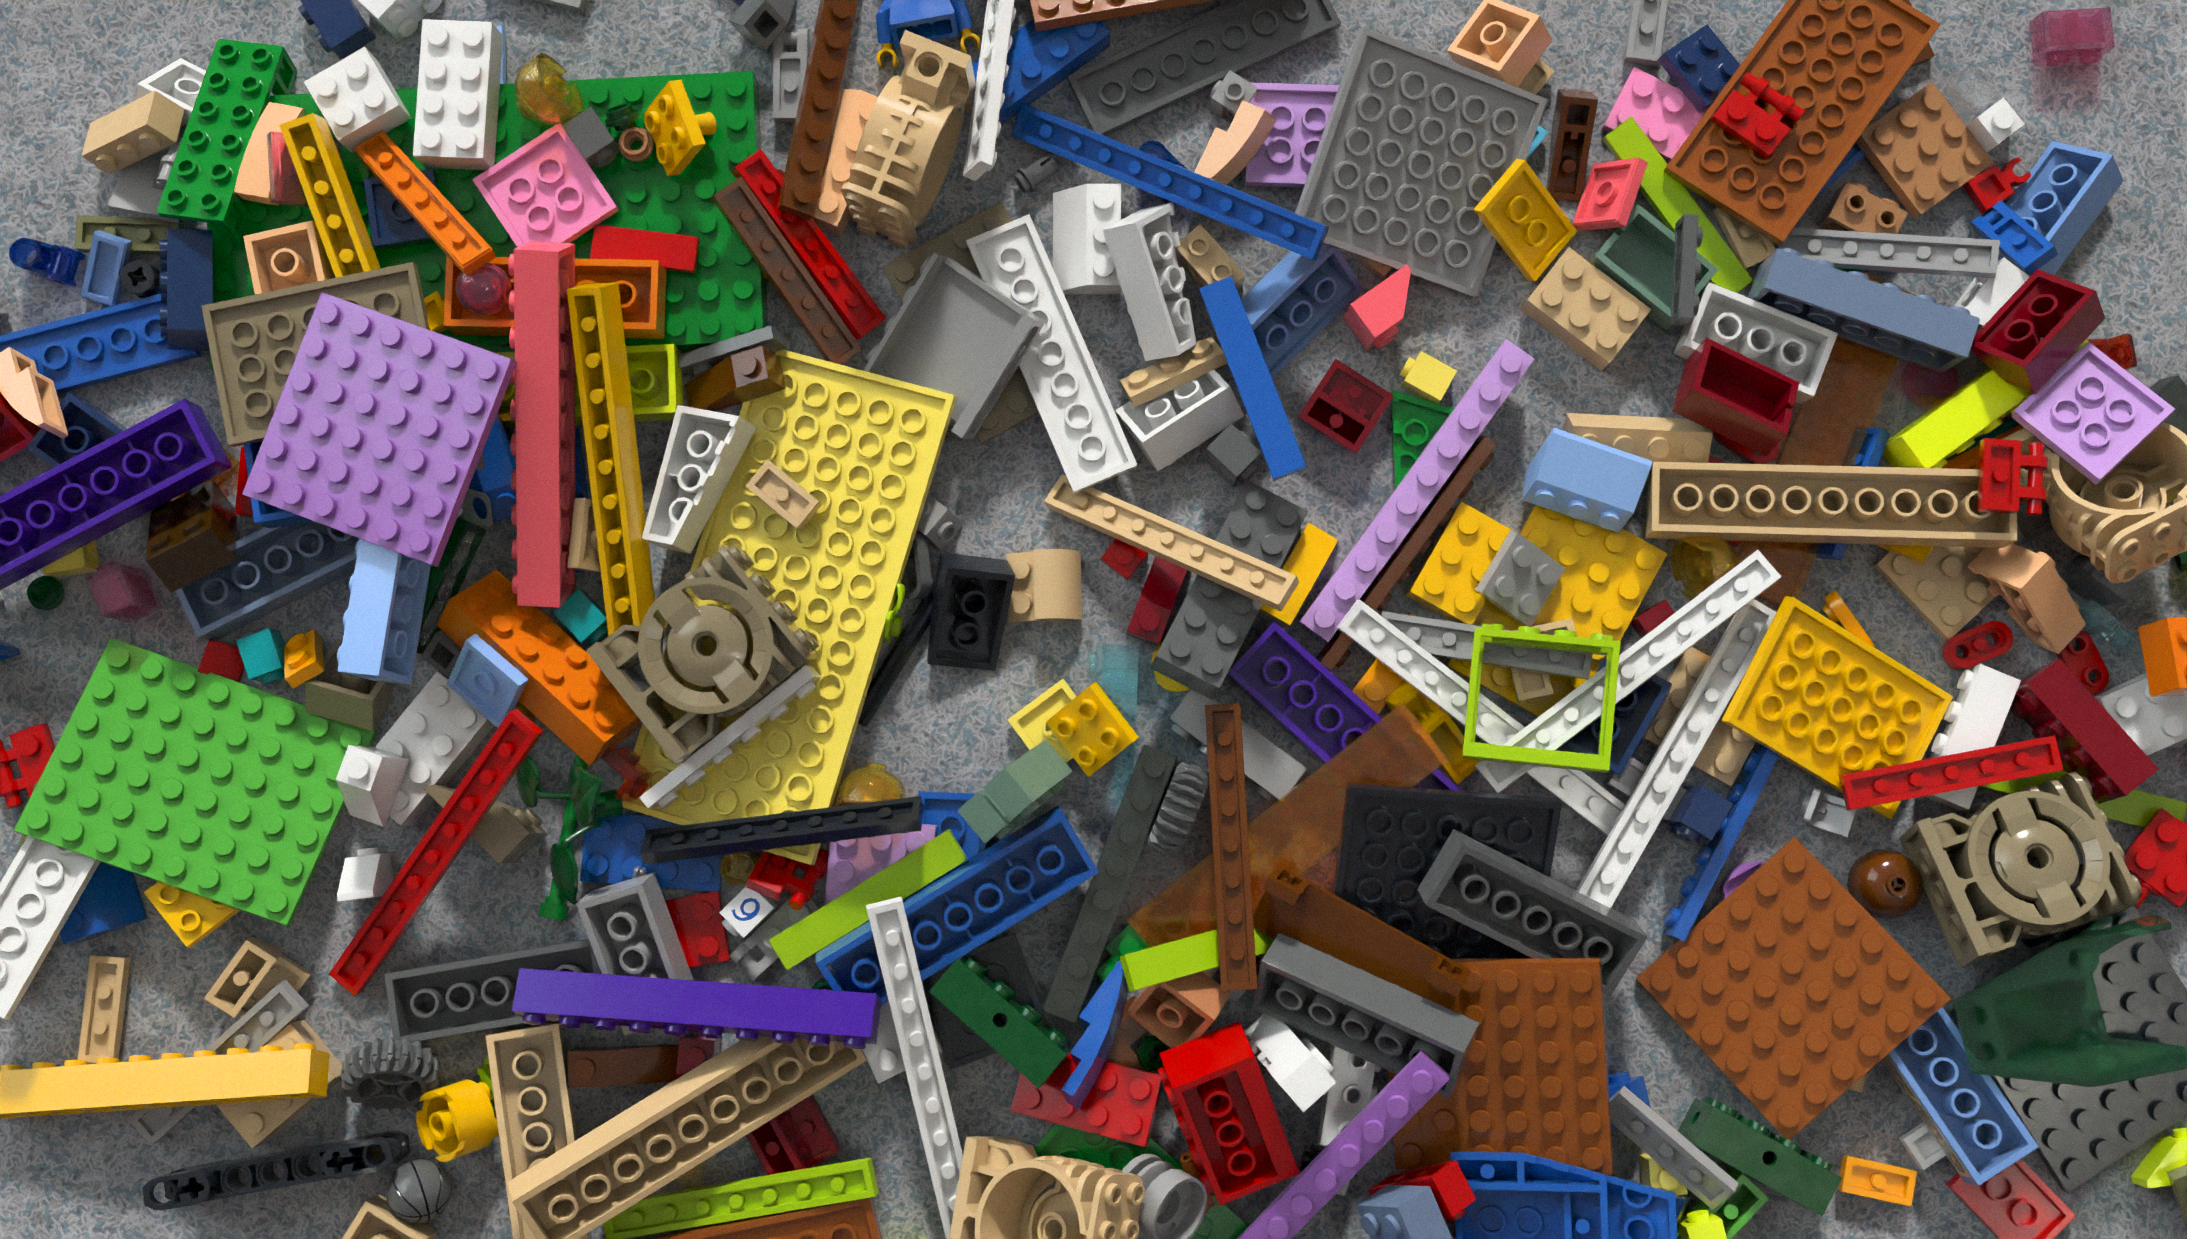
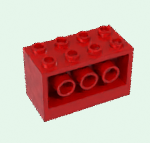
(1226, 1114)

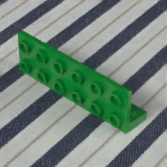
(219, 131)

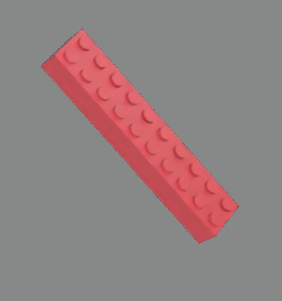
(543, 422)

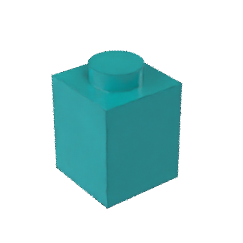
(583, 618)
(263, 655)

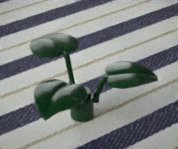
(590, 809)

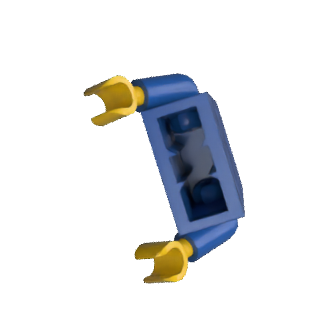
(925, 18)

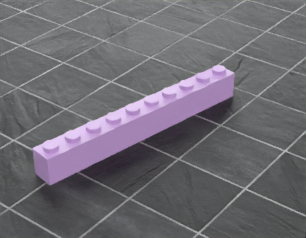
(1416, 490)

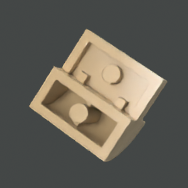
(1046, 586)
(252, 975)

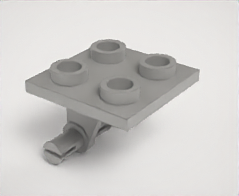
(142, 186)

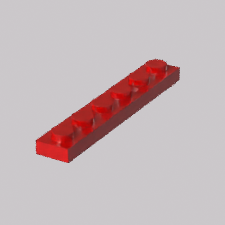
(812, 248)
(1951, 772)

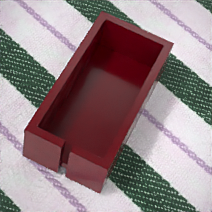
(2084, 731)

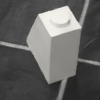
(370, 782)

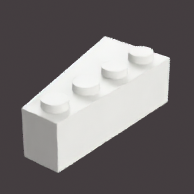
(1152, 281)
(693, 475)
(1291, 1062)

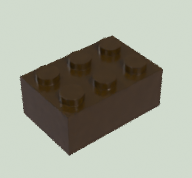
(192, 536)

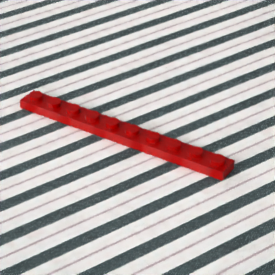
(436, 851)

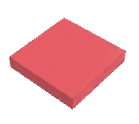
(1609, 194)

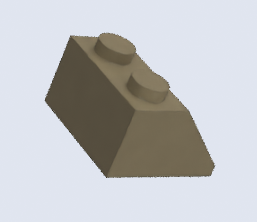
(346, 696)

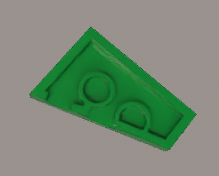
(1413, 427)

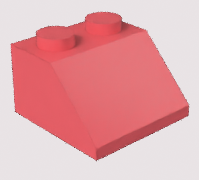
(1380, 311)

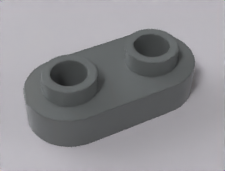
(917, 572)

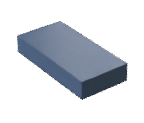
(104, 267)

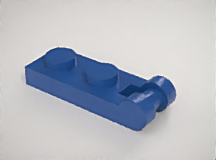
(2017, 238)

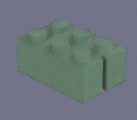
(1642, 263)
(1016, 792)

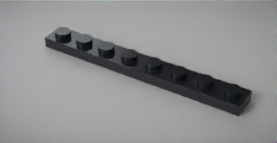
(783, 830)

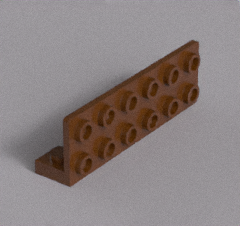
(1355, 937)

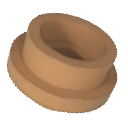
(636, 134)

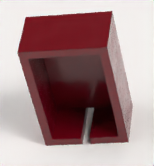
(1736, 397)

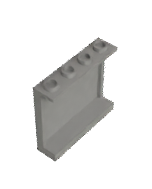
(956, 340)

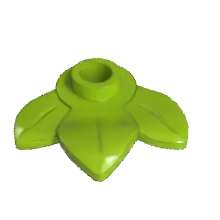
(893, 622)

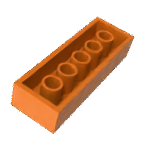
(640, 289)
(563, 680)

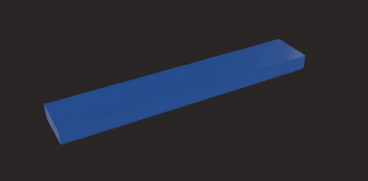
(1252, 378)

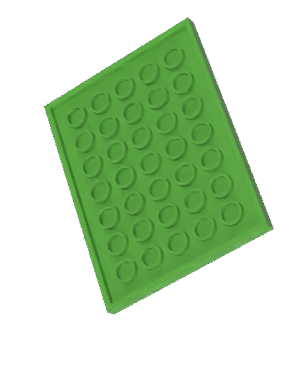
(194, 783)

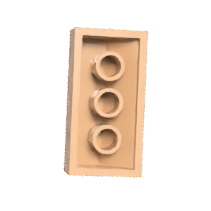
(848, 125)

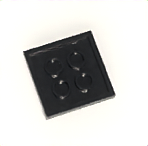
(1005, 963)

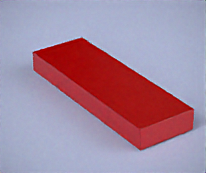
(672, 250)

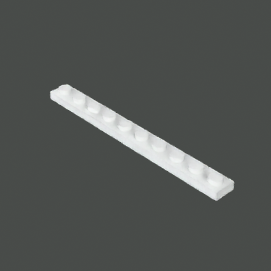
(1637, 664)
(1493, 724)
(1676, 754)
(918, 1051)

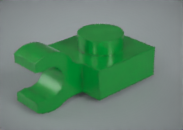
(1123, 943)

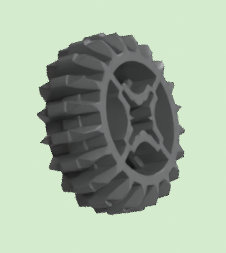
(1178, 809)
(390, 1073)

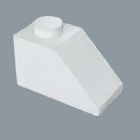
(365, 875)

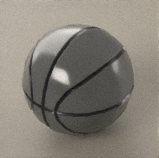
(419, 1191)

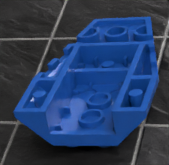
(1554, 1200)

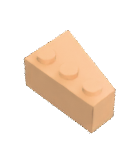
(2033, 592)

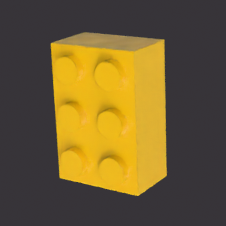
(1457, 565)

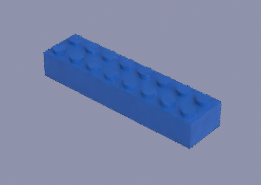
(970, 903)

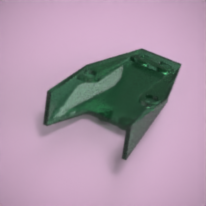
(2049, 1023)

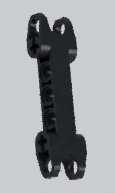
(222, 1181)

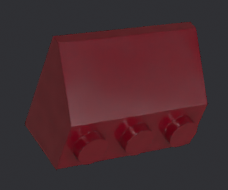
(2038, 330)

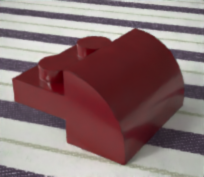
(1345, 406)
(794, 1139)

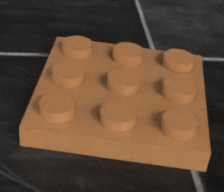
(1923, 150)

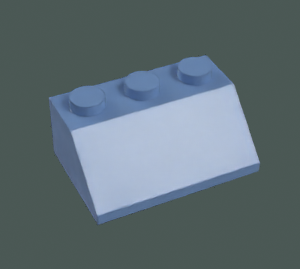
(1585, 480)

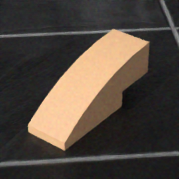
(1232, 150)
(253, 175)
(30, 392)

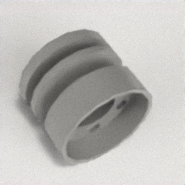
(1172, 1199)

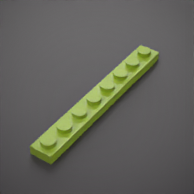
(745, 1199)

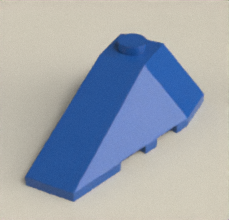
(496, 476)

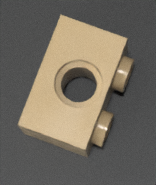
(1206, 259)

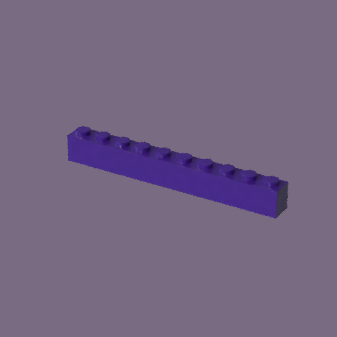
(697, 1006)

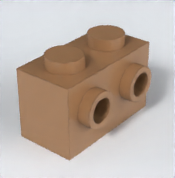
(1860, 211)

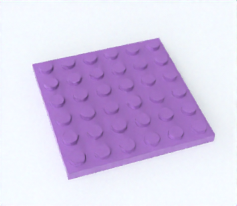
(379, 428)

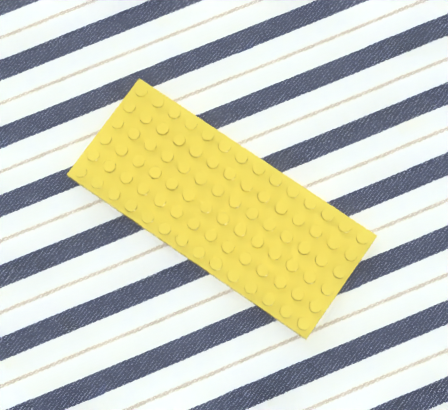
(870, 459)

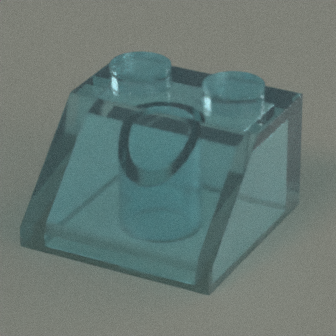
(1117, 674)

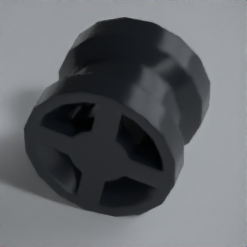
(148, 284)

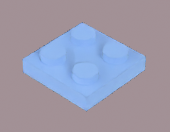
(486, 680)

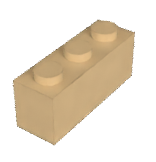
(133, 132)

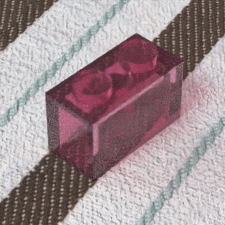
(2071, 35)
(123, 592)

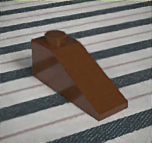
(1570, 143)
(737, 380)
(621, 1065)

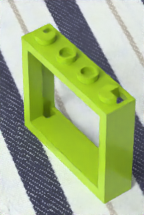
(1561, 641)

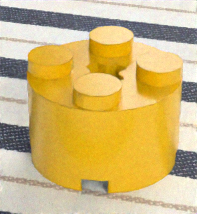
(457, 1119)

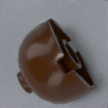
(1885, 883)

